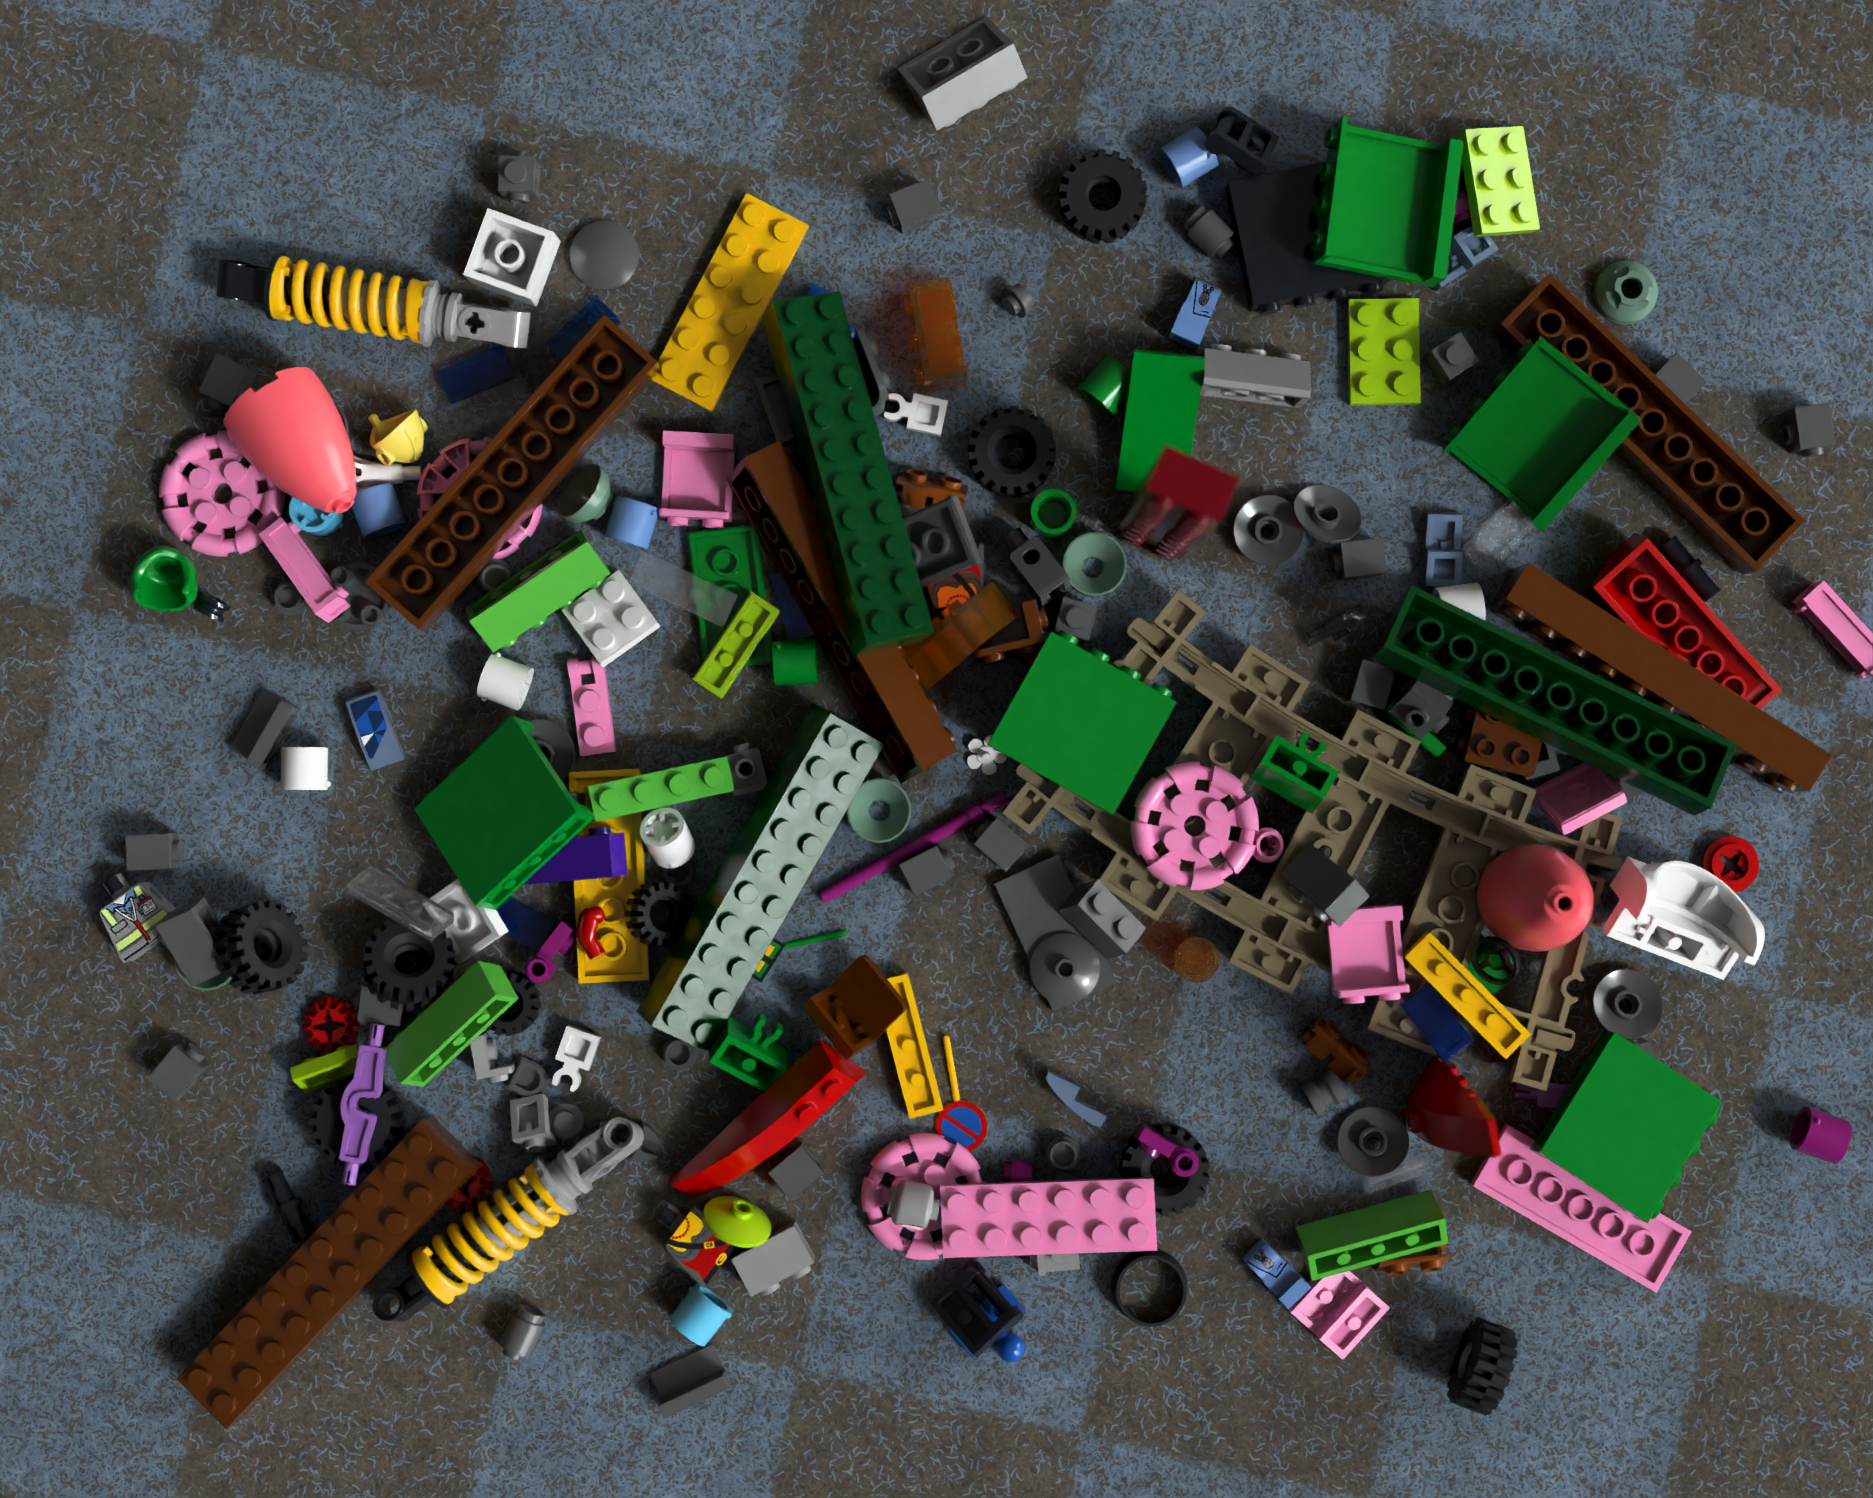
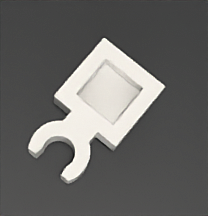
(923, 414)
(576, 1051)

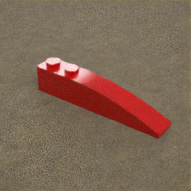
(1665, 609)
(1449, 1114)
(771, 1120)

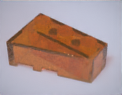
(935, 335)
(959, 634)

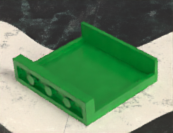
(1386, 204)
(1541, 431)
(1082, 721)
(501, 814)
(1627, 1126)

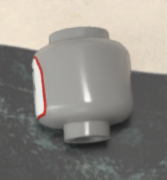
(913, 1205)

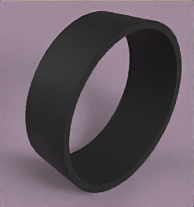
(1132, 1259)

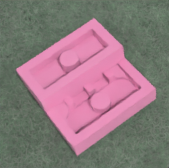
(1339, 1311)

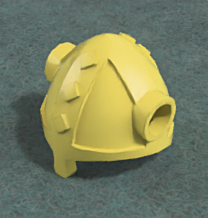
(398, 438)

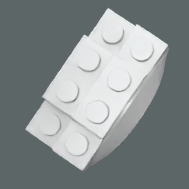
(1670, 904)

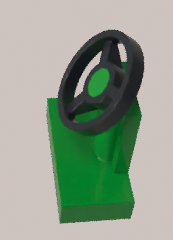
(1491, 959)

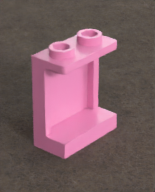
(696, 478)
(1367, 954)

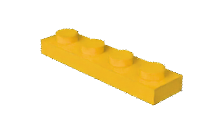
(1466, 995)
(912, 1055)

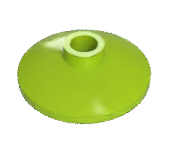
(737, 1221)

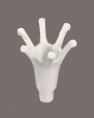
(377, 473)

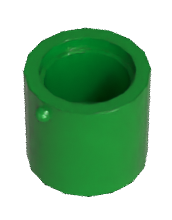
(1106, 385)
(1052, 513)
(795, 662)

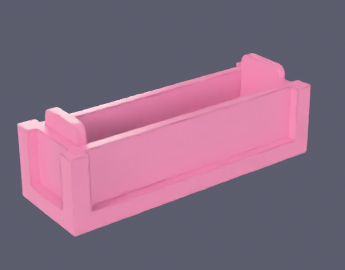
(305, 570)
(1838, 626)

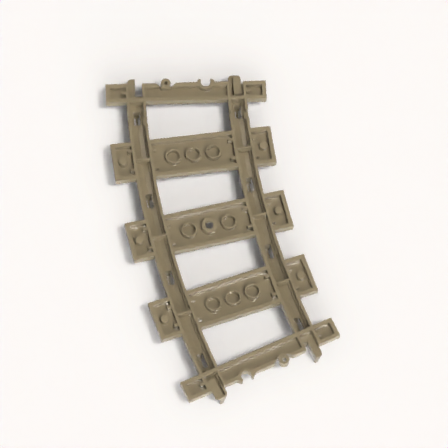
(1372, 759)

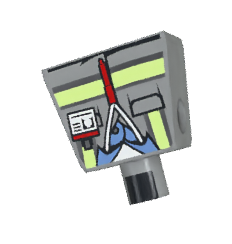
(133, 916)

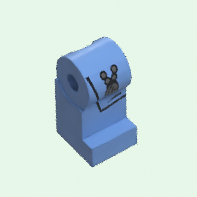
(1195, 314)
(1276, 1273)

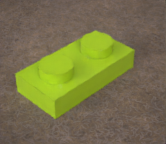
(327, 1069)

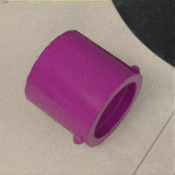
(1820, 1135)

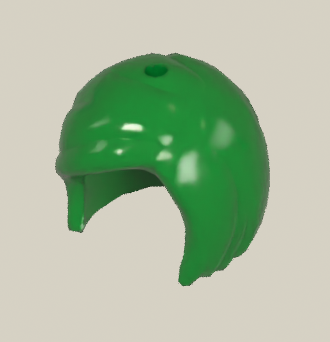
(163, 580)

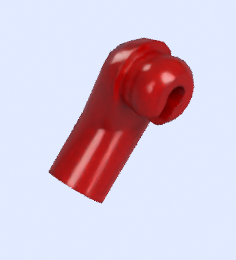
(587, 928)

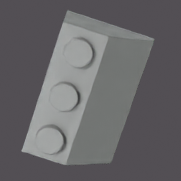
(963, 73)
(1255, 377)

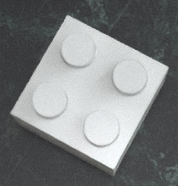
(512, 257)

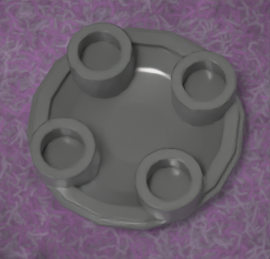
(604, 255)
(366, 606)

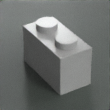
(781, 1256)

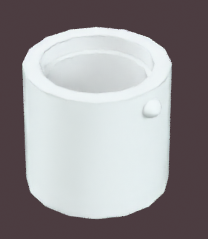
(1464, 596)
(504, 681)
(304, 768)
(667, 837)

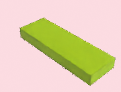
(736, 645)

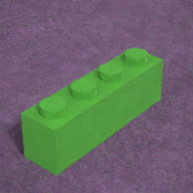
(537, 591)
(659, 789)
(450, 1023)
(1371, 1235)

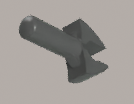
(640, 1154)

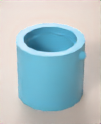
(313, 519)
(700, 1314)

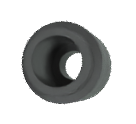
(1210, 232)
(522, 1332)

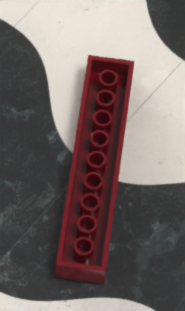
(1176, 504)

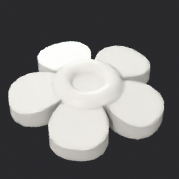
(985, 755)

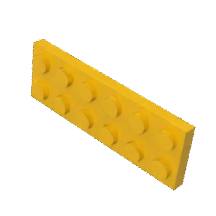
(729, 302)
(624, 955)

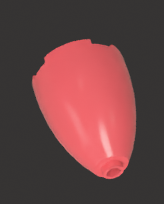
(296, 439)
(1535, 897)

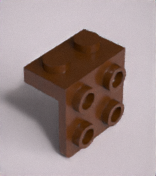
(1034, 621)
(1495, 744)
(856, 1007)

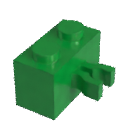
(1295, 773)
(750, 1053)

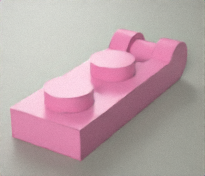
(591, 707)

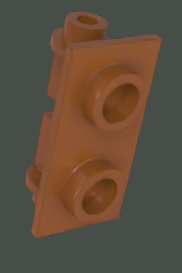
(919, 486)
(1348, 1061)
(1428, 1260)

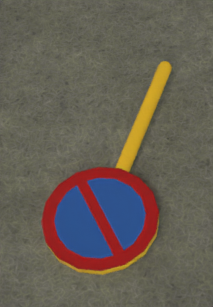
(960, 1120)

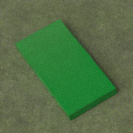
(1158, 411)
(732, 561)

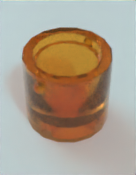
(1194, 958)

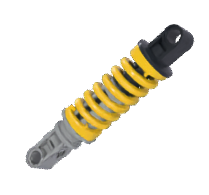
(365, 306)
(506, 1223)

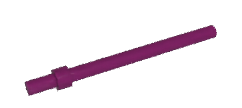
(974, 813)

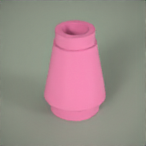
(1271, 845)

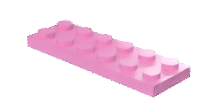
(1579, 1212)
(1048, 1217)

